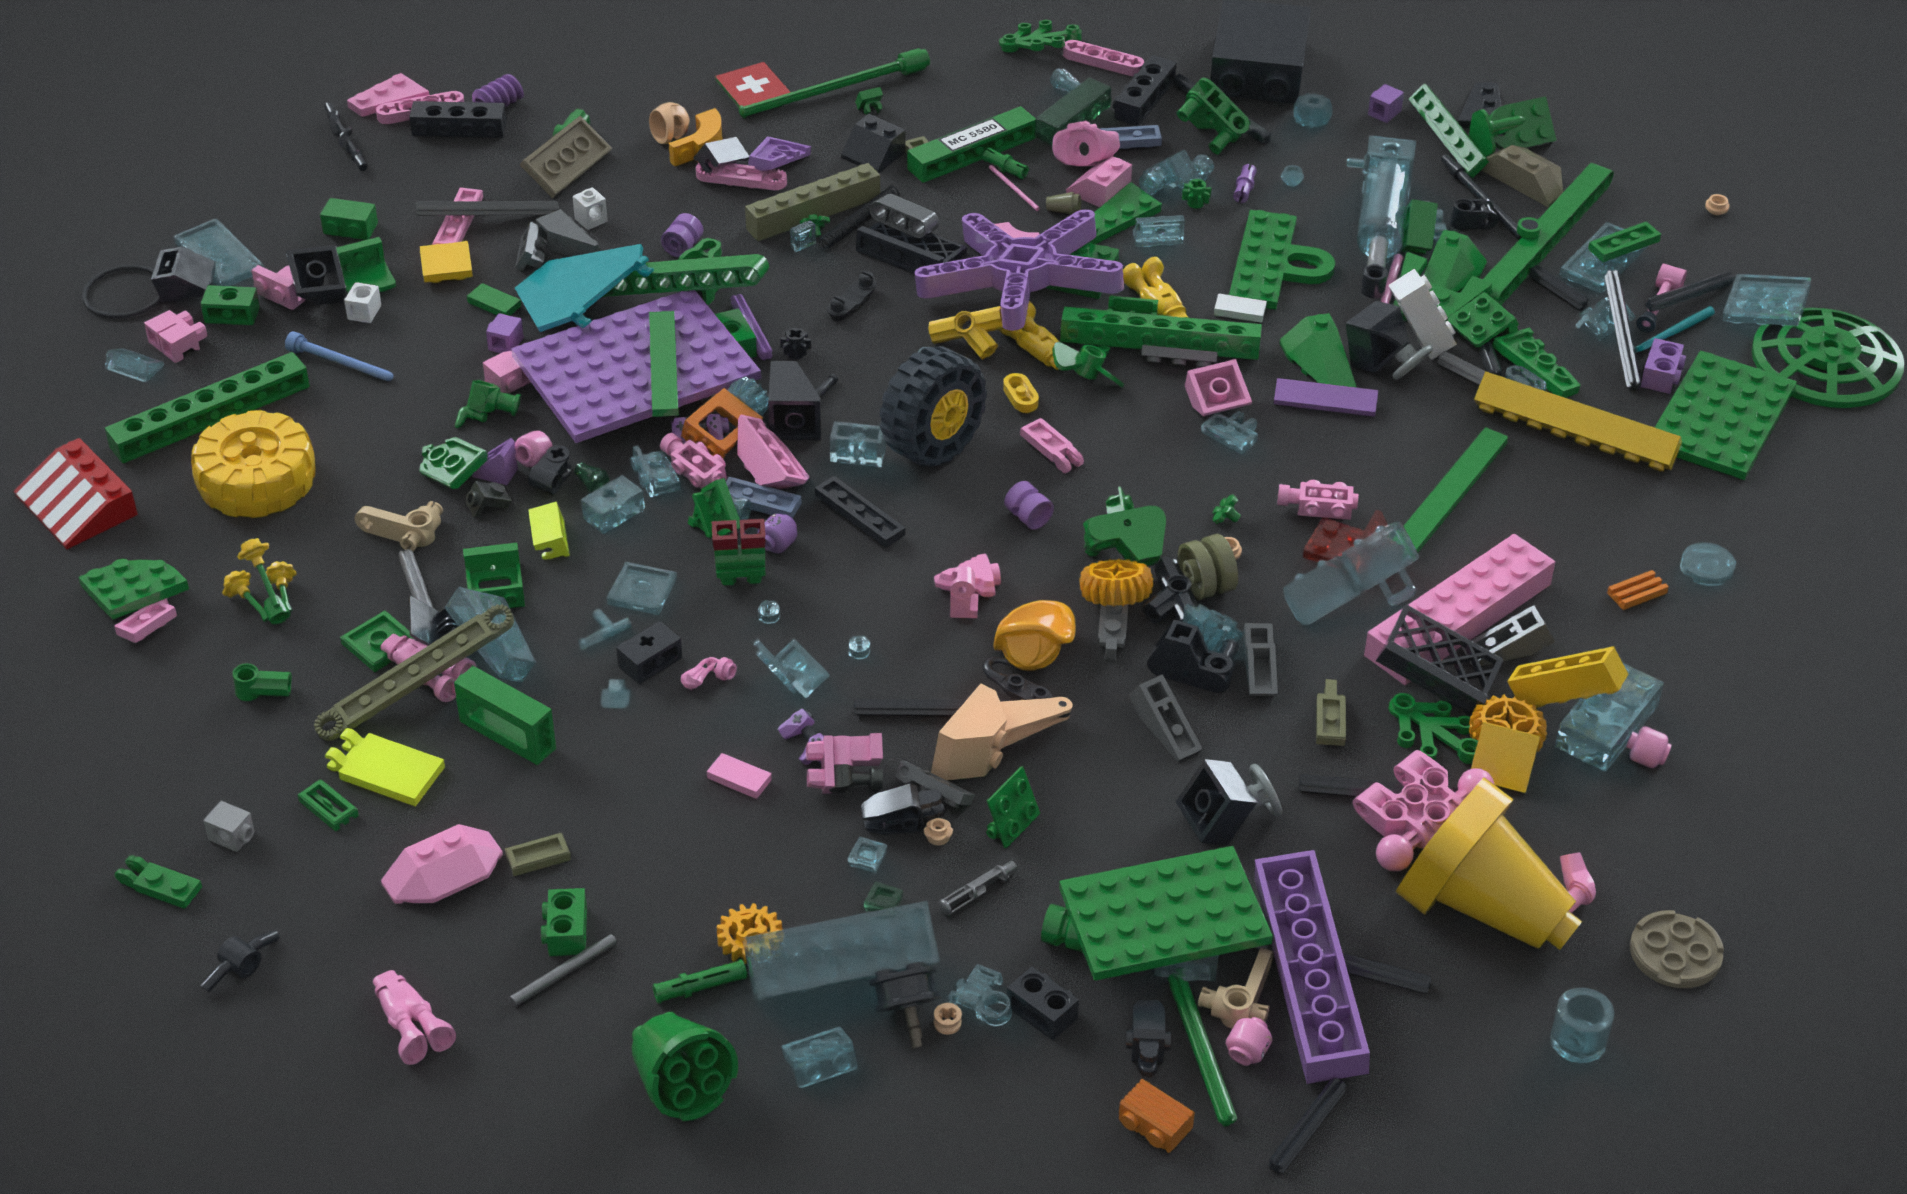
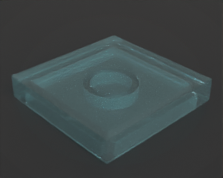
(642, 588)

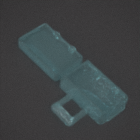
(1358, 569)

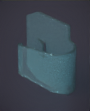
(616, 695)

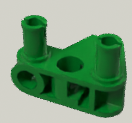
(1211, 109)
(1138, 542)

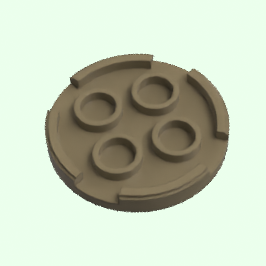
(1676, 949)

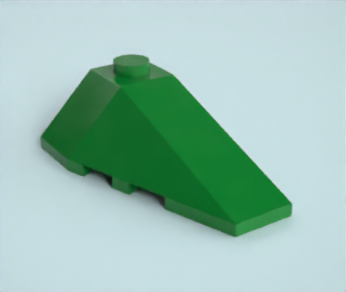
(1318, 350)

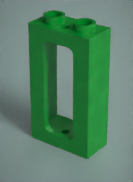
(505, 715)

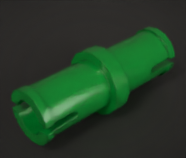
(1005, 163)

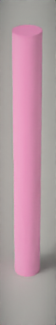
(1392, 276)

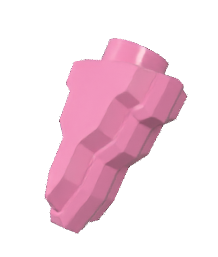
(986, 576)

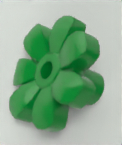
(819, 222)
(1226, 510)

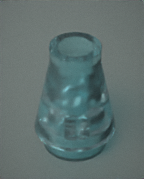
(1063, 80)

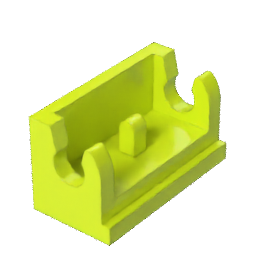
(549, 530)

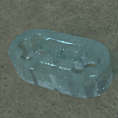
(1524, 376)

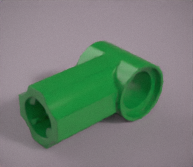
(251, 683)

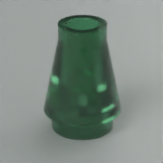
(591, 476)

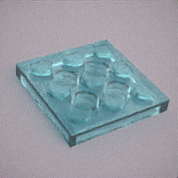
(1767, 299)

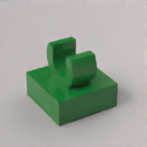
(868, 99)

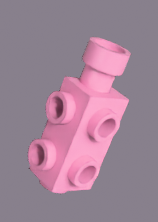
(693, 460)
(1322, 501)

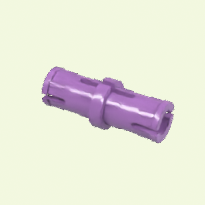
(1244, 183)

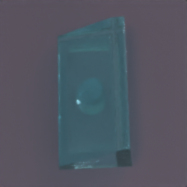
(132, 364)

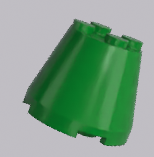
(683, 1065)

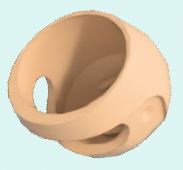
(668, 121)

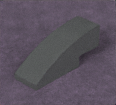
(1260, 659)

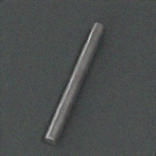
(562, 970)

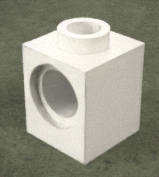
(590, 208)
(362, 302)

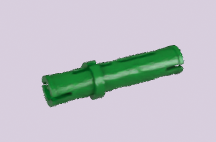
(688, 984)

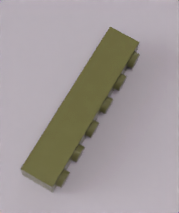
(821, 197)

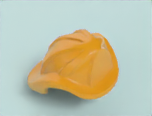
(1034, 634)

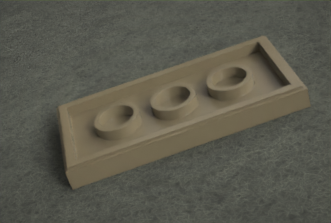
(566, 156)

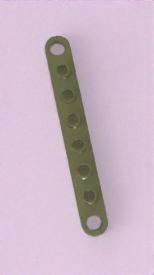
(414, 672)

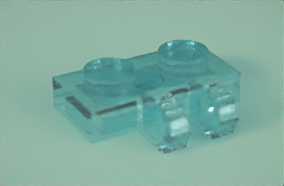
(1231, 432)

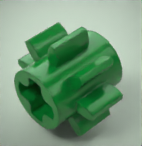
(1196, 193)

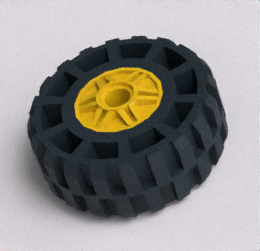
(933, 406)

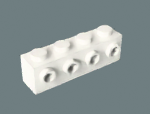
(1422, 313)

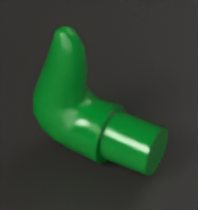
(465, 413)

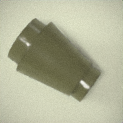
(1064, 203)

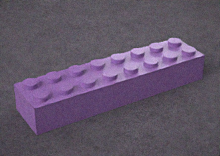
(1311, 967)

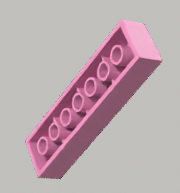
(1472, 597)

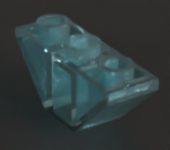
(1212, 625)

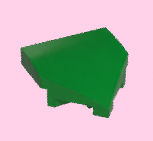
(713, 504)

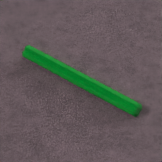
(1203, 1051)

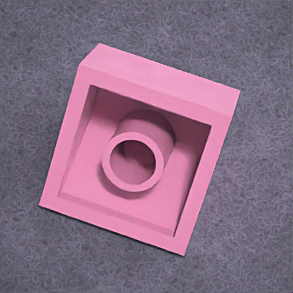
(1102, 181)
(1217, 388)

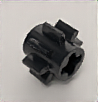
(795, 343)

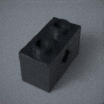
(649, 652)

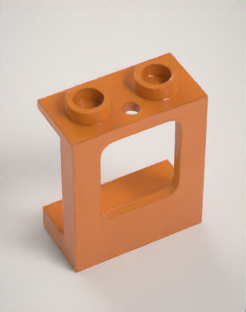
(727, 406)

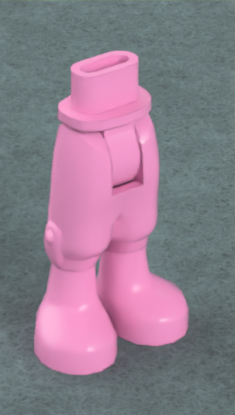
(402, 648)
(402, 1006)

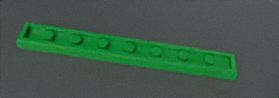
(1454, 486)

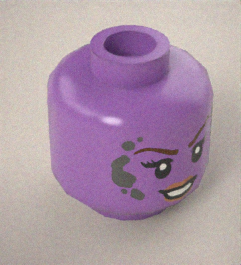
(779, 532)

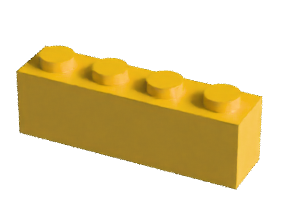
(1569, 677)

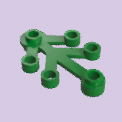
(1039, 37)
(1405, 708)

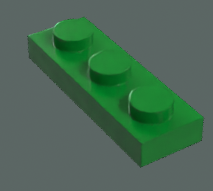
(1624, 241)

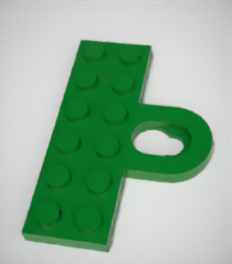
(1266, 259)

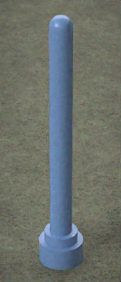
(297, 343)

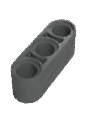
(904, 215)

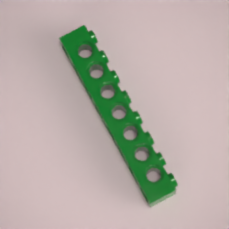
(1139, 329)
(206, 407)

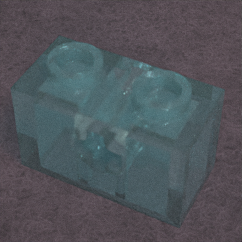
(857, 444)
(612, 504)

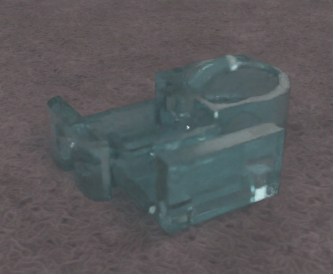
(979, 987)

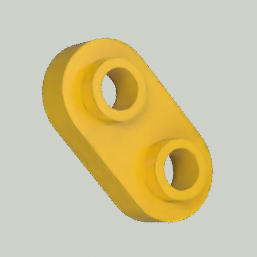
(1020, 392)

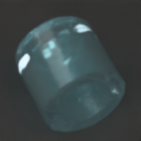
(1582, 1025)

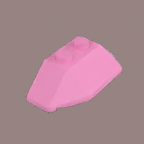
(767, 456)
(442, 865)

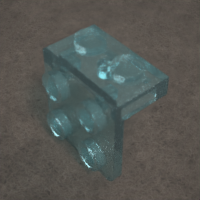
(794, 667)

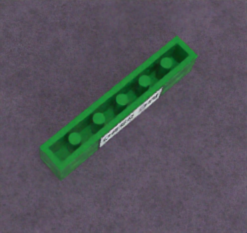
(970, 143)

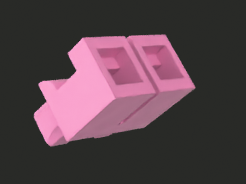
(174, 334)

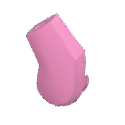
(1577, 880)

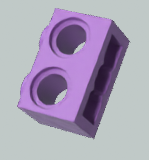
(1663, 365)

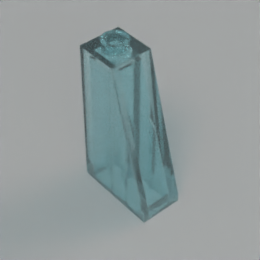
(506, 654)

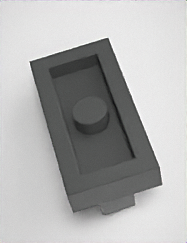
(527, 249)

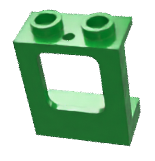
(496, 563)

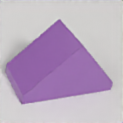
(500, 464)

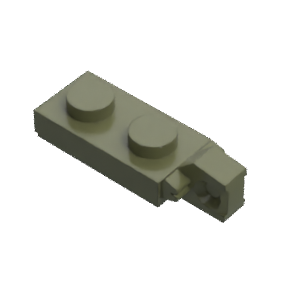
(1330, 716)

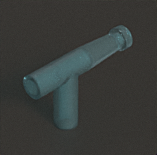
(609, 629)

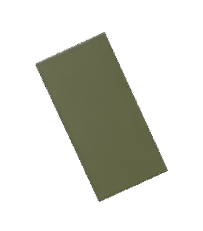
(537, 854)

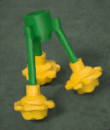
(276, 608)

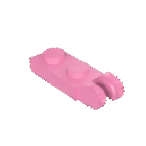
(1052, 444)

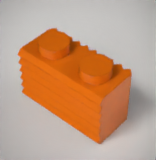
(1155, 1116)

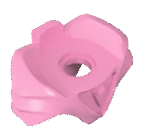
(1101, 144)

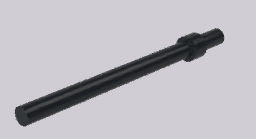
(1459, 172)

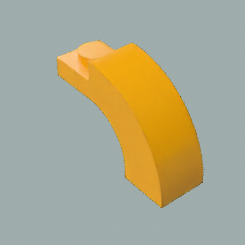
(707, 130)

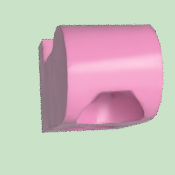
(962, 597)

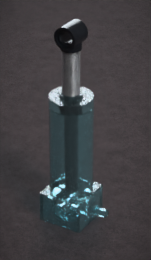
(1383, 206)

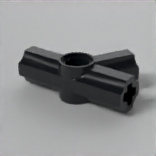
(1175, 592)

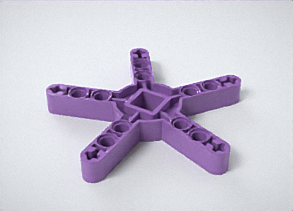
(1022, 265)

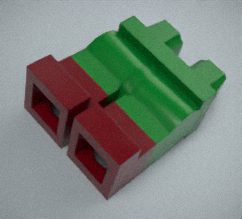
(741, 559)

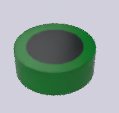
(1529, 227)

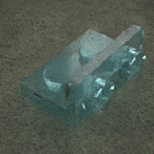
(1159, 231)
(1600, 319)
(654, 472)
(820, 1056)

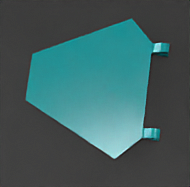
(570, 285)

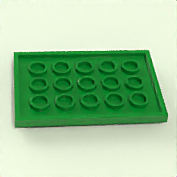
(1725, 413)
(1164, 912)

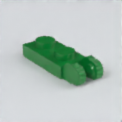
(159, 882)

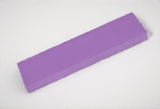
(1325, 397)

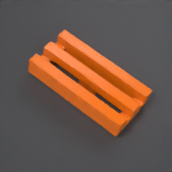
(1634, 587)

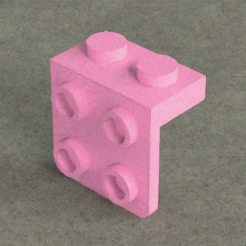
(276, 286)

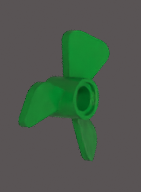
(1086, 362)

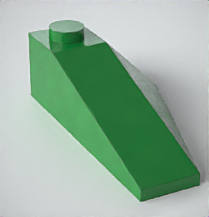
(1454, 261)

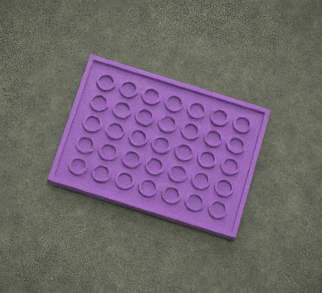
(602, 372)

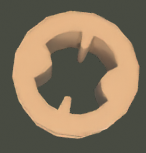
(947, 1026)

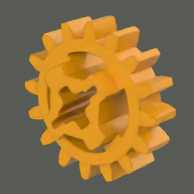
(744, 924)

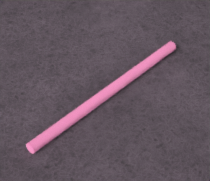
(1012, 186)

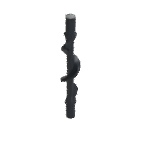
(344, 139)

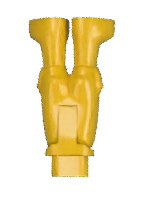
(1138, 280)
(1034, 338)

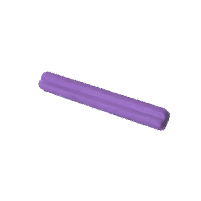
(763, 348)

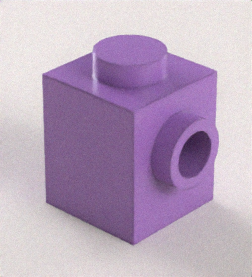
(1385, 103)
(504, 333)

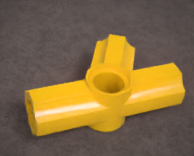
(976, 335)

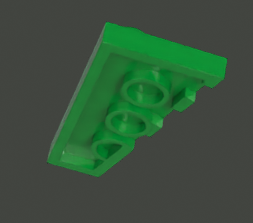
(1122, 210)
(1529, 353)

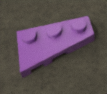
(777, 152)

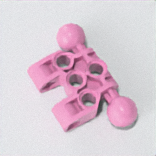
(1410, 816)

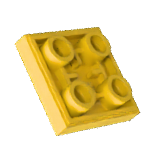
(446, 262)
(1506, 755)

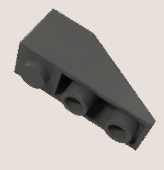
(564, 236)

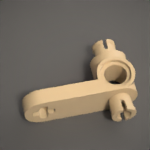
(410, 530)
(1237, 1000)

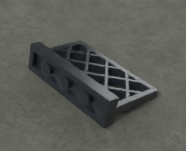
(898, 252)
(1432, 675)

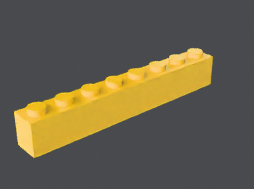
(1578, 421)

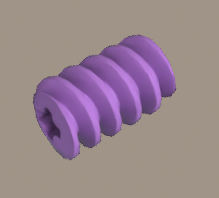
(502, 90)

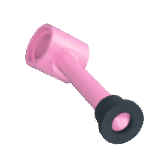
(1667, 279)

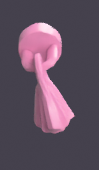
(724, 670)

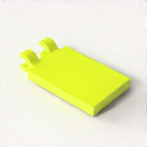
(385, 766)

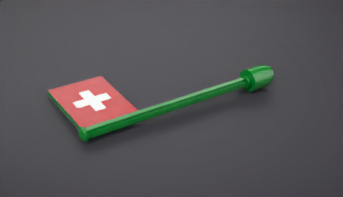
(759, 89)

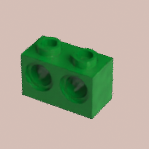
(565, 921)

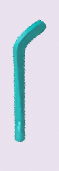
(1684, 324)

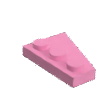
(391, 90)

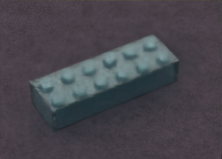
(839, 950)

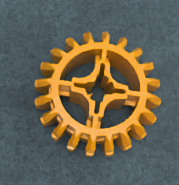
(1116, 582)
(1509, 714)

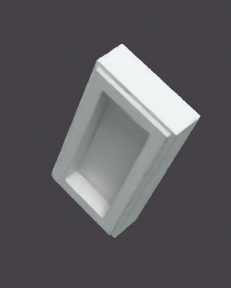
(1240, 308)

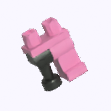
(837, 760)

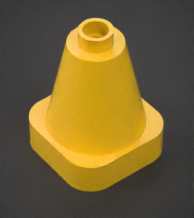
(1490, 874)

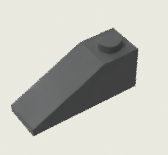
(1516, 637)
(1165, 718)

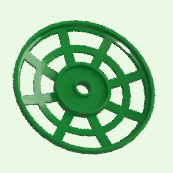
(1841, 354)

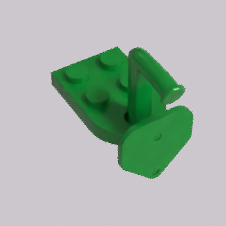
(1521, 123)

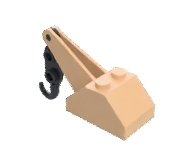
(984, 725)

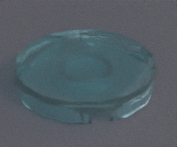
(1708, 563)

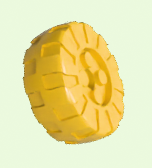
(253, 464)

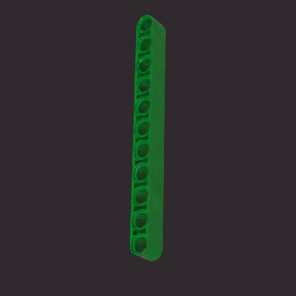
(1555, 223)

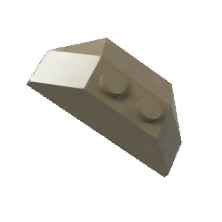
(1526, 173)

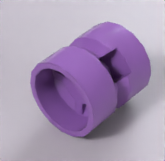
(681, 234)
(1029, 505)

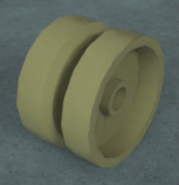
(1208, 566)

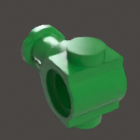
(488, 398)

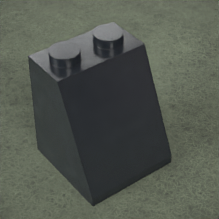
(793, 403)

